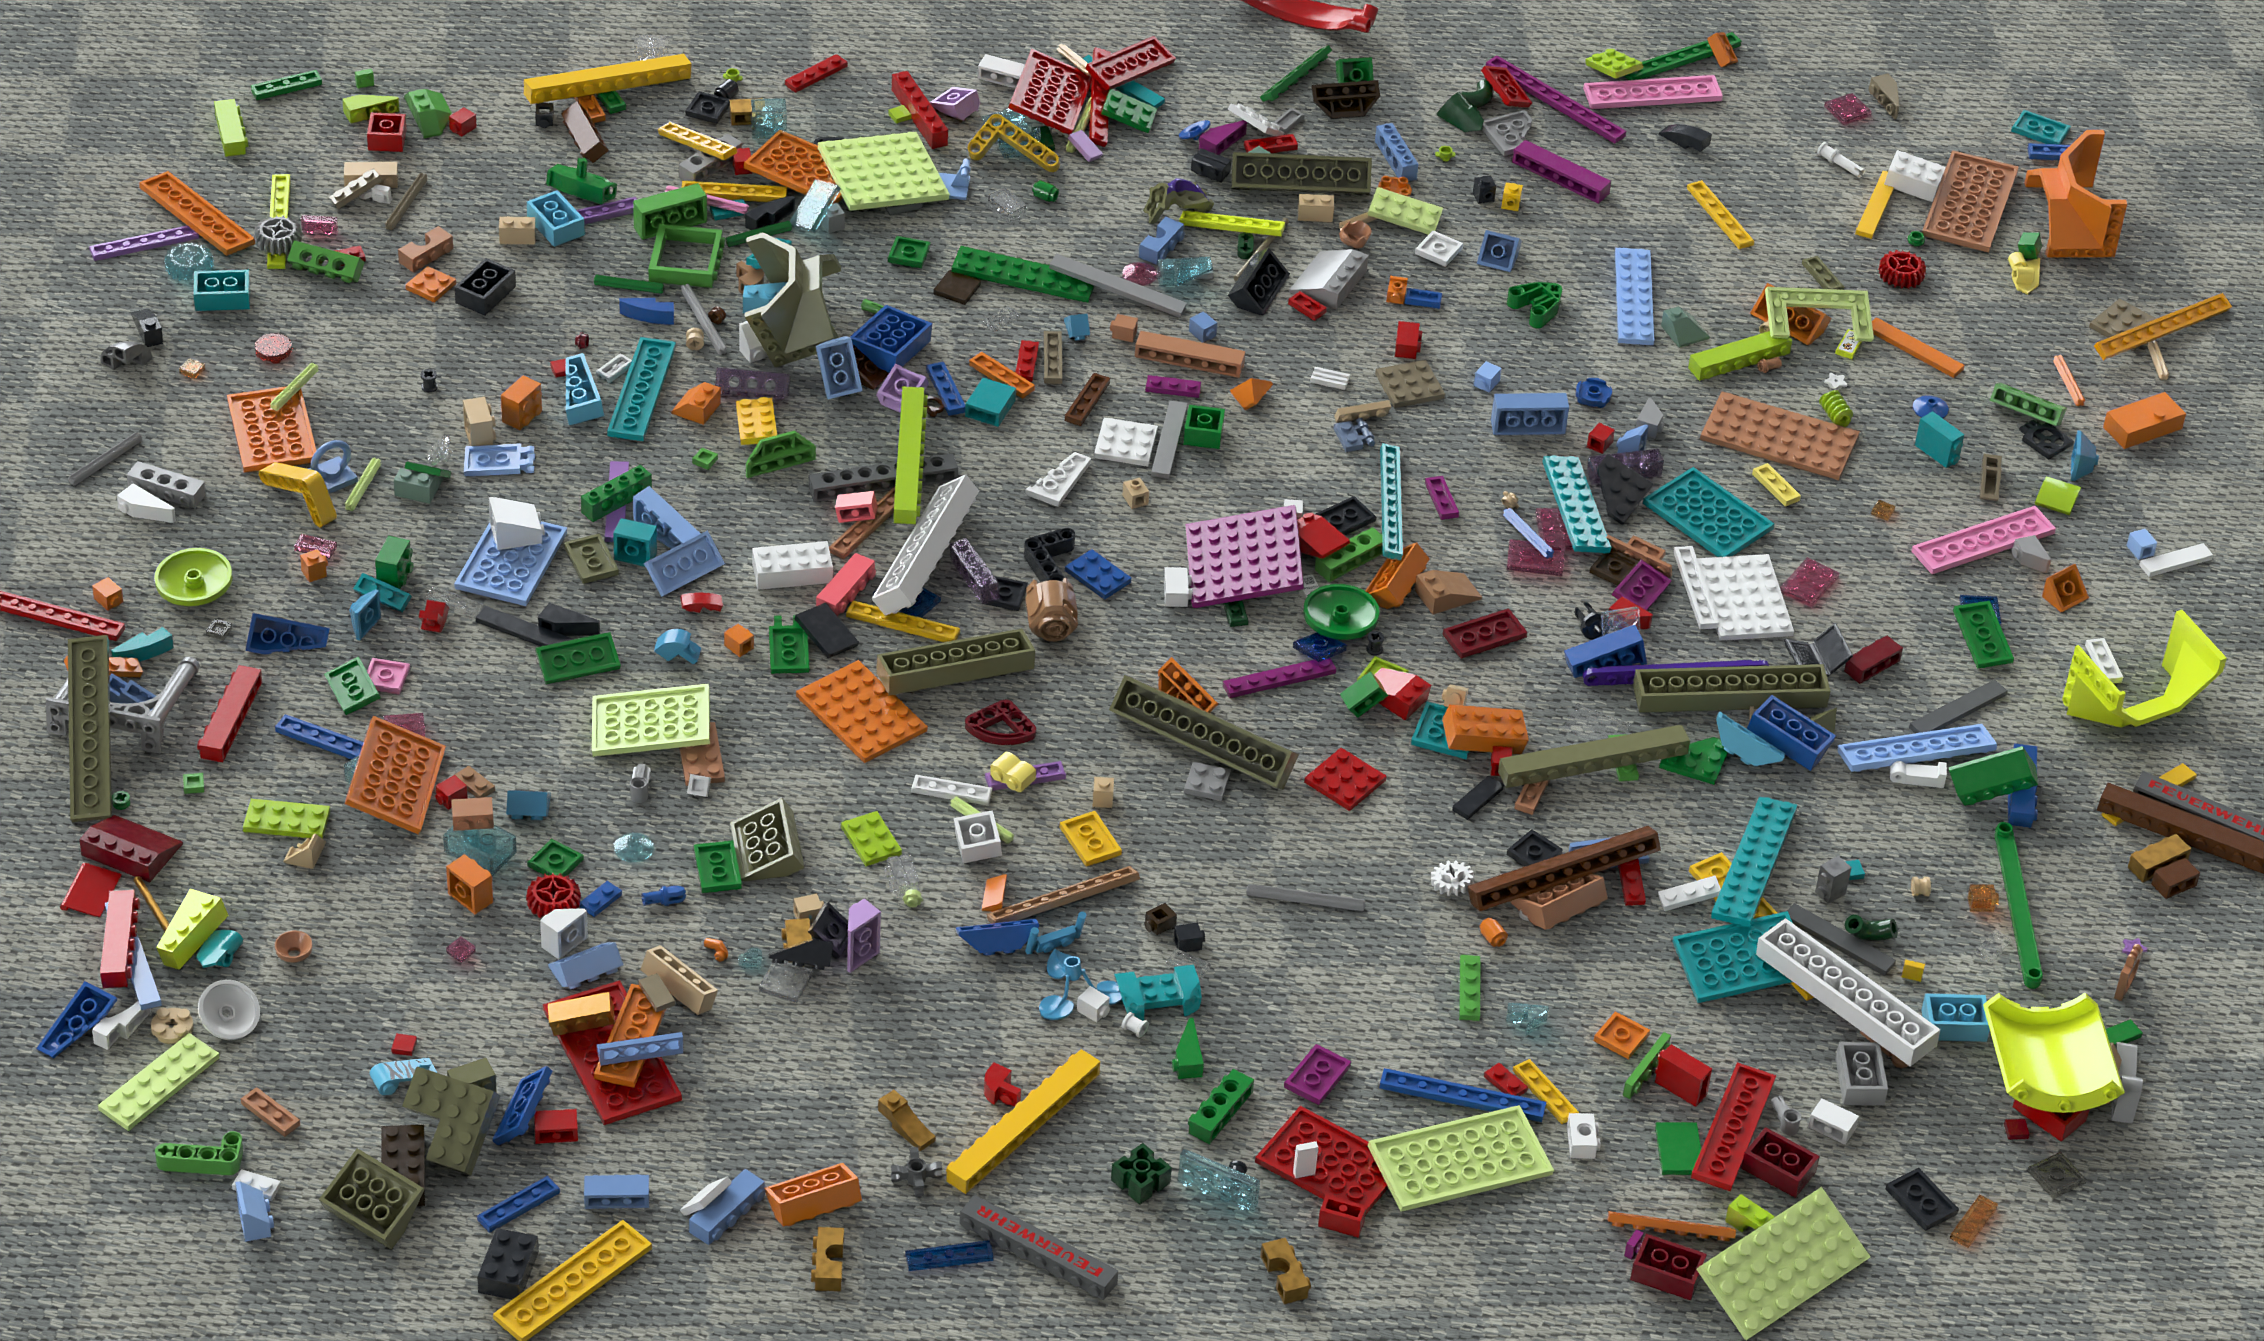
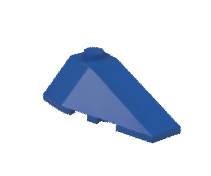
(79, 1016)

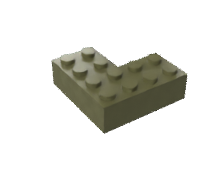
(462, 1114)

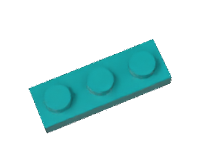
(388, 594)

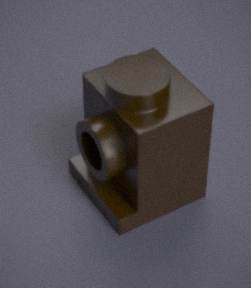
(1160, 919)

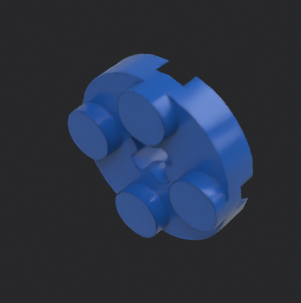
(1598, 399)

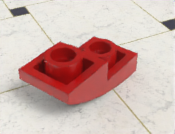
(695, 601)

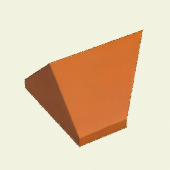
(1250, 392)

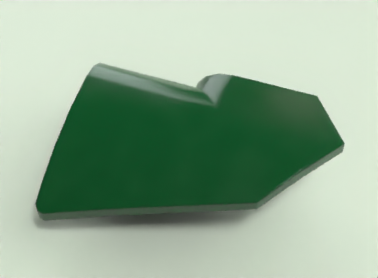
(1461, 114)

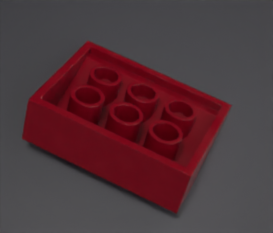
(128, 847)

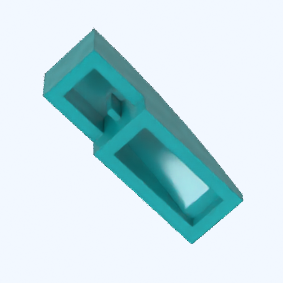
(144, 646)

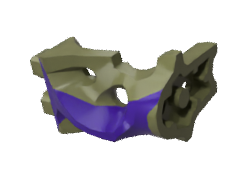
(1178, 192)

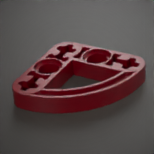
(1000, 712)

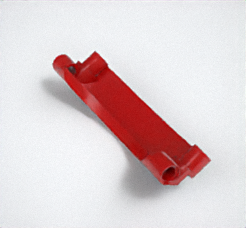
(1318, 14)

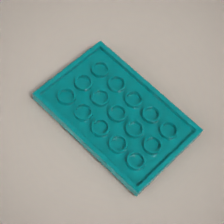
(1708, 513)
(1725, 960)

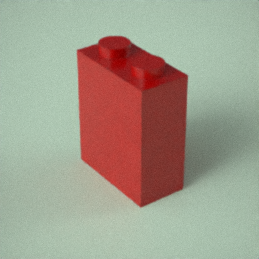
(1683, 1075)

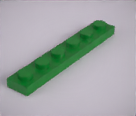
(1292, 77)

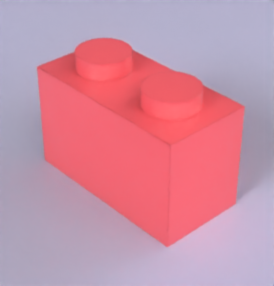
(856, 507)

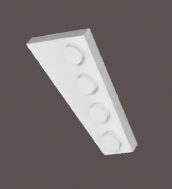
(1060, 481)

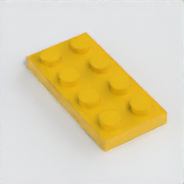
(755, 420)

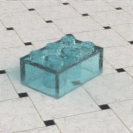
(488, 847)

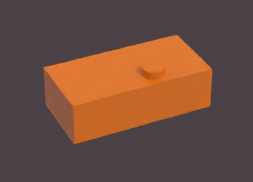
(2144, 420)

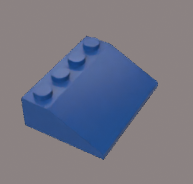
(892, 337)

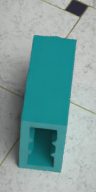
(990, 402)
(1939, 439)

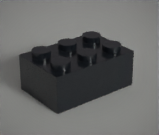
(485, 286)
(507, 1264)

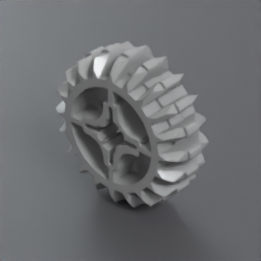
(277, 234)

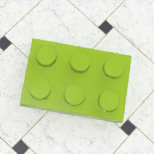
(1613, 63)
(871, 838)

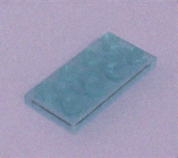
(1218, 1180)

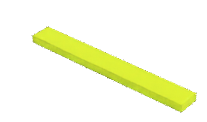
(279, 207)

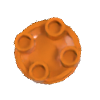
(1397, 185)

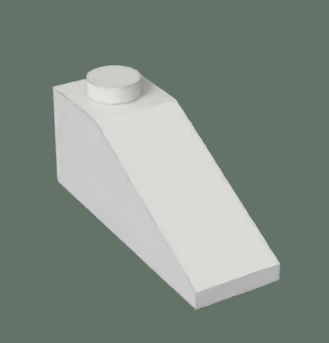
(144, 505)

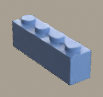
(727, 1207)

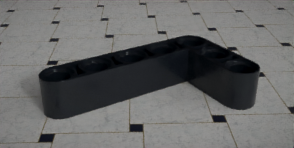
(1041, 549)

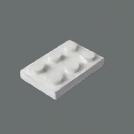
(1256, 120)

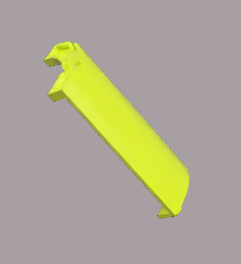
(2054, 1055)

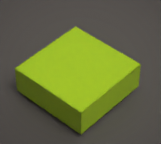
(899, 114)

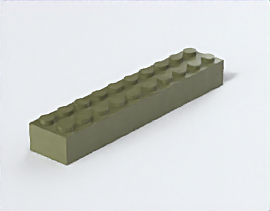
(1730, 687)
(1204, 732)

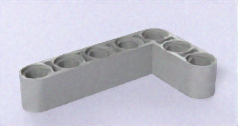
(2126, 1105)

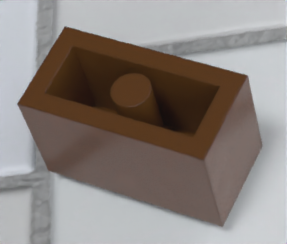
(2175, 878)

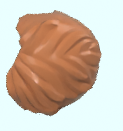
(1355, 234)

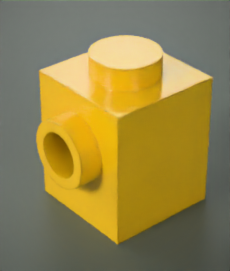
(1512, 193)

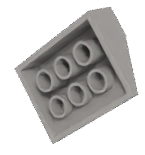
(1332, 276)

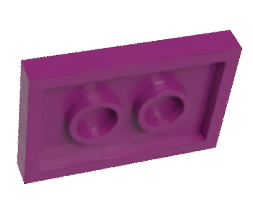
(1642, 585)
(1317, 1074)

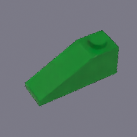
(1188, 1056)

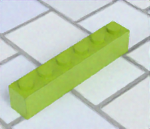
(1737, 355)

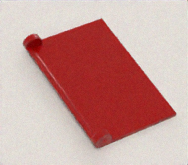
(90, 890)

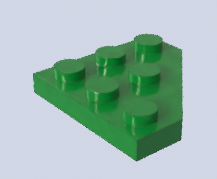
(1701, 763)

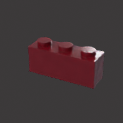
(1873, 659)

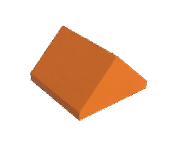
(2065, 589)

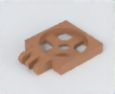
(2128, 972)

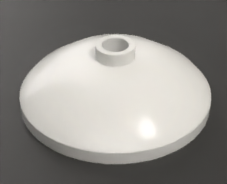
(236, 1001)

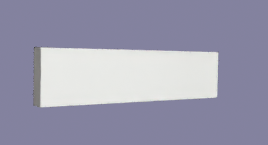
(2176, 560)
(950, 789)

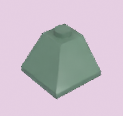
(1682, 327)

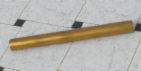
(151, 902)

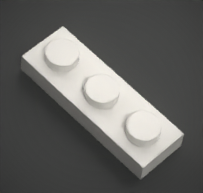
(2104, 659)
(1689, 893)

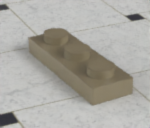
(355, 188)

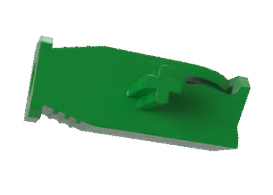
(580, 182)

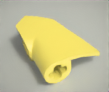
(2024, 273)

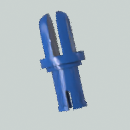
(665, 896)

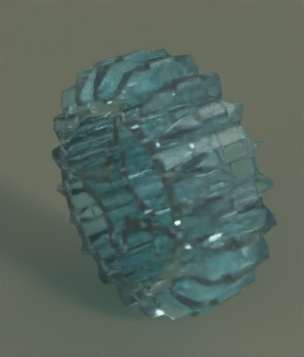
(186, 259)

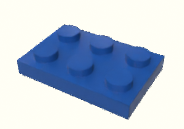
(1098, 574)

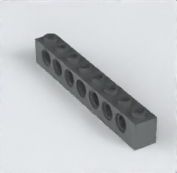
(878, 477)

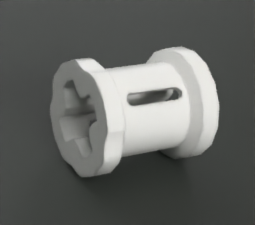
(1135, 1025)

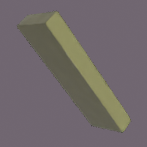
(1822, 273)

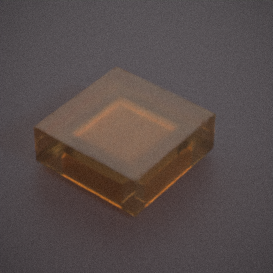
(192, 368)
(1883, 510)

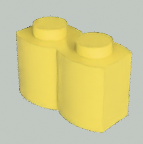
(1013, 772)

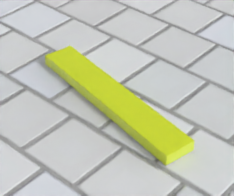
(1232, 223)

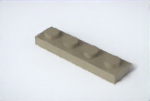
(1053, 357)

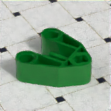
(1543, 297)

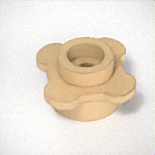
(1510, 500)

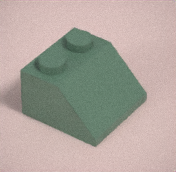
(416, 485)

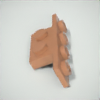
(1641, 549)

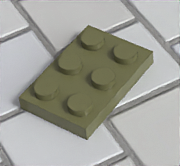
(591, 558)

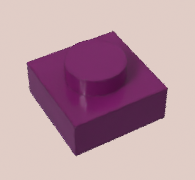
(1633, 1244)

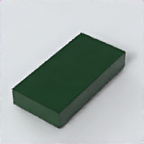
(1046, 137)

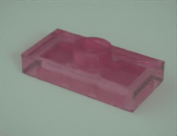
(309, 543)

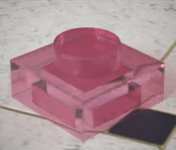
(460, 949)

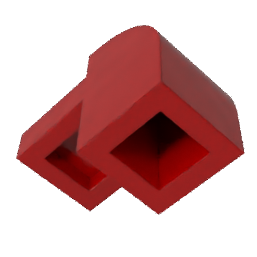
(434, 616)
(998, 1086)

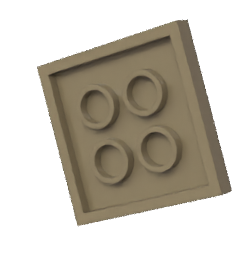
(2119, 318)
(1410, 383)

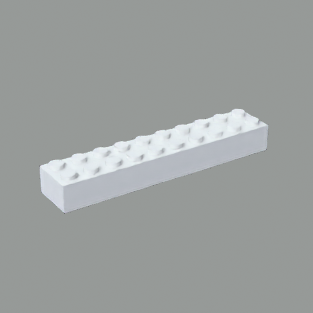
(925, 545)
(1848, 992)

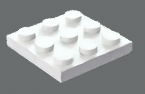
(1125, 441)

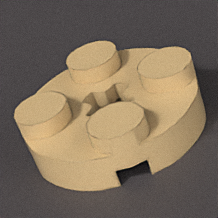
(167, 1016)

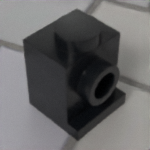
(544, 119)

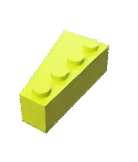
(191, 927)

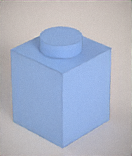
(1487, 376)
(2141, 544)

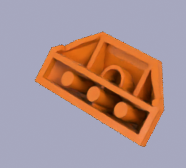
(1180, 684)

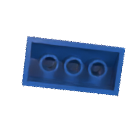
(1791, 732)

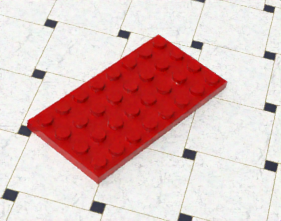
(615, 1101)

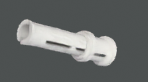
(1834, 156)

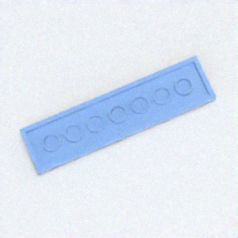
(1634, 296)
(1917, 747)

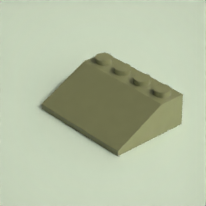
(767, 842)
(372, 1198)

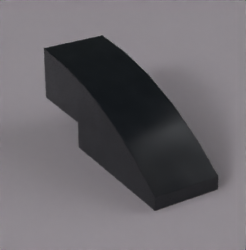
(1687, 136)
(769, 213)

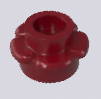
(582, 340)

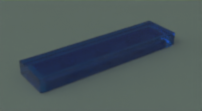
(949, 1255)

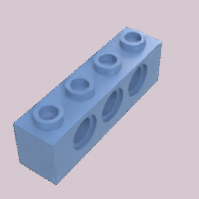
(1396, 152)

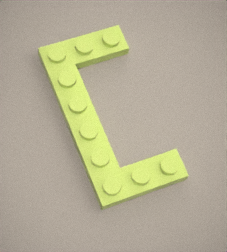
(1781, 297)

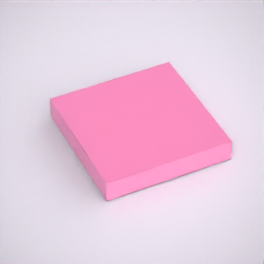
(388, 675)

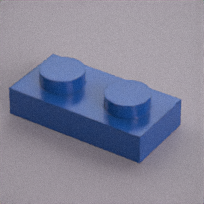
(600, 898)

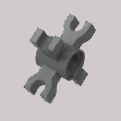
(916, 1171)

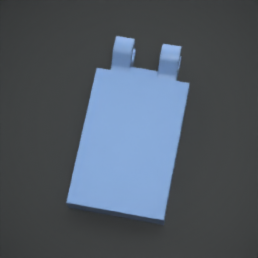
(498, 460)

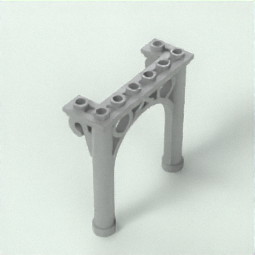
(124, 715)

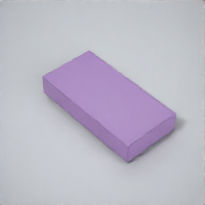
(1085, 145)

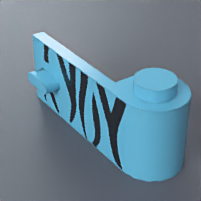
(389, 1074)

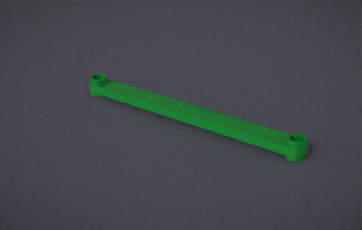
(2018, 905)

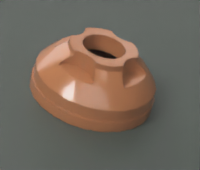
(292, 941)

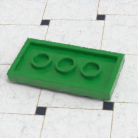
(1983, 634)
(577, 658)

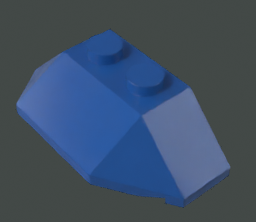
(998, 936)

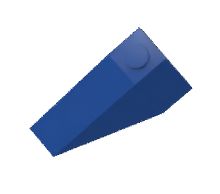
(276, 634)

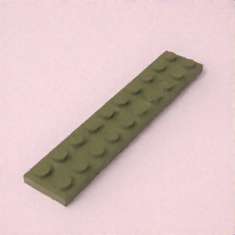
(89, 728)

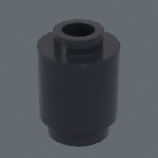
(727, 89)

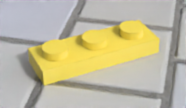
(1776, 484)

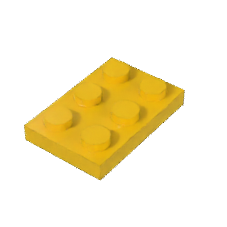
(1090, 838)

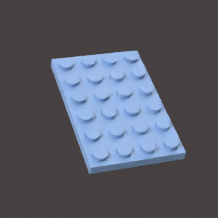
(510, 572)

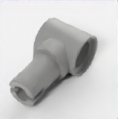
(1788, 1117)

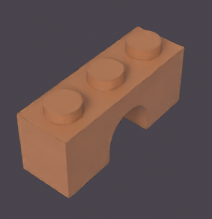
(416, 257)

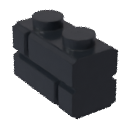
(1210, 165)

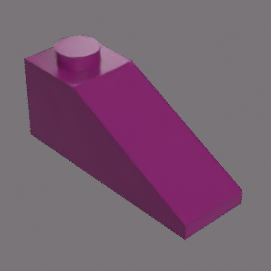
(1222, 137)

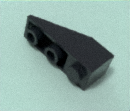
(567, 621)
(807, 952)

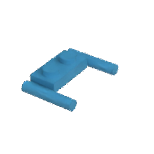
(1054, 939)

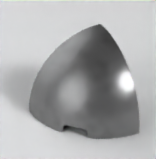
(125, 352)

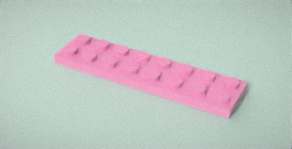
(1652, 92)
(1982, 539)

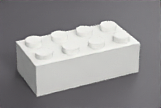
(792, 565)

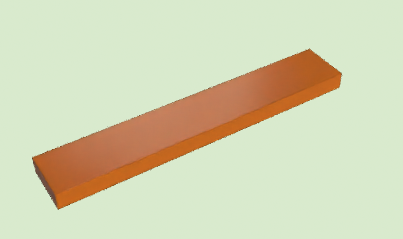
(1916, 348)

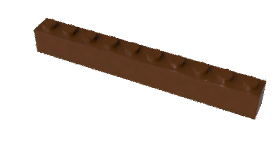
(2190, 828)
(1564, 868)

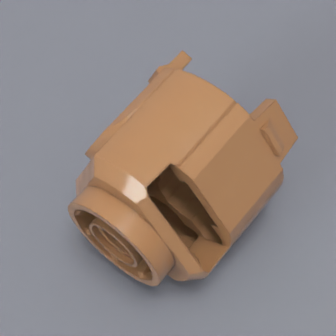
(1046, 611)

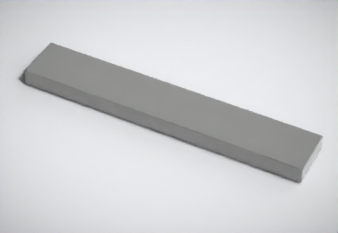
(1169, 440)

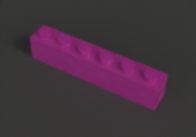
(1561, 171)

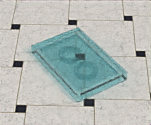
(814, 205)

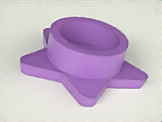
(2129, 944)

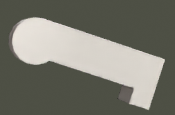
(1919, 774)

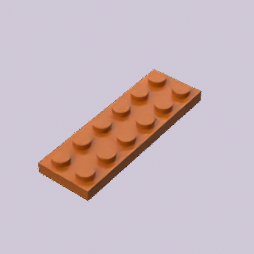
(634, 1021)

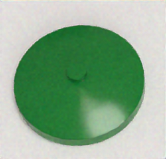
(1341, 611)

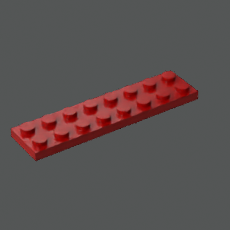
(1733, 1126)

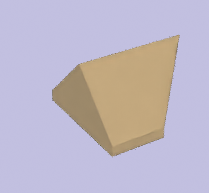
(306, 853)

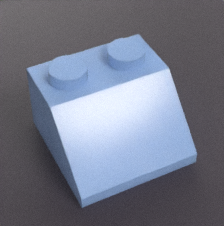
(253, 1212)

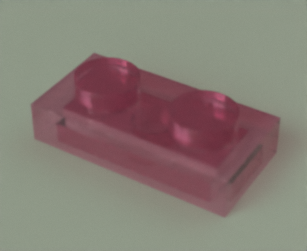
(319, 224)

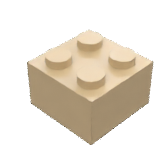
(478, 422)

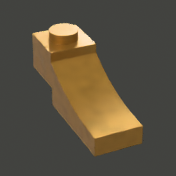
(904, 1120)

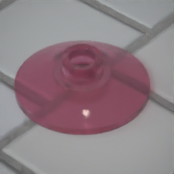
(1140, 273)

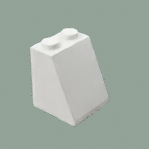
(514, 523)

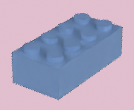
(1529, 413)

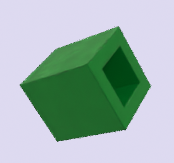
(2030, 245)

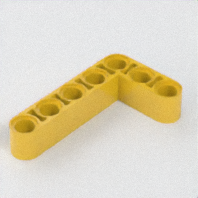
(1014, 141)
(303, 481)

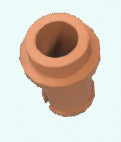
(1765, 365)

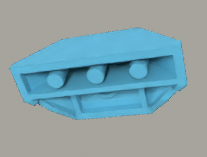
(1745, 743)

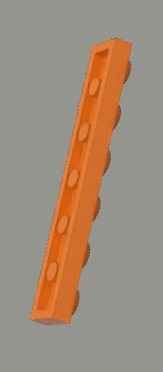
(1680, 1227)

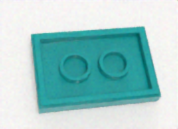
(2040, 128)

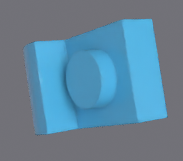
(677, 642)

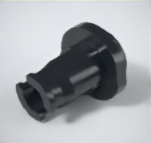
(1591, 624)

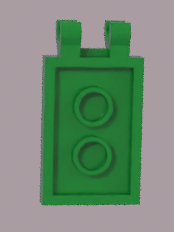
(788, 648)

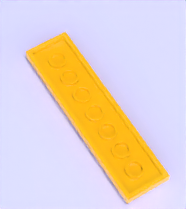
(572, 1281)

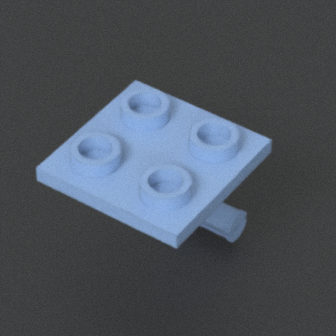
(958, 183)

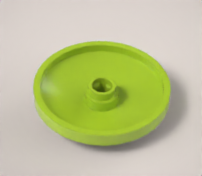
(193, 577)

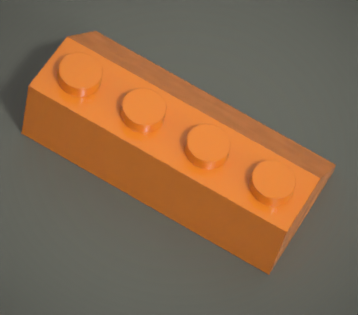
(1804, 322)
(1397, 577)
(813, 1194)

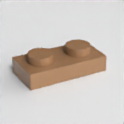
(476, 783)

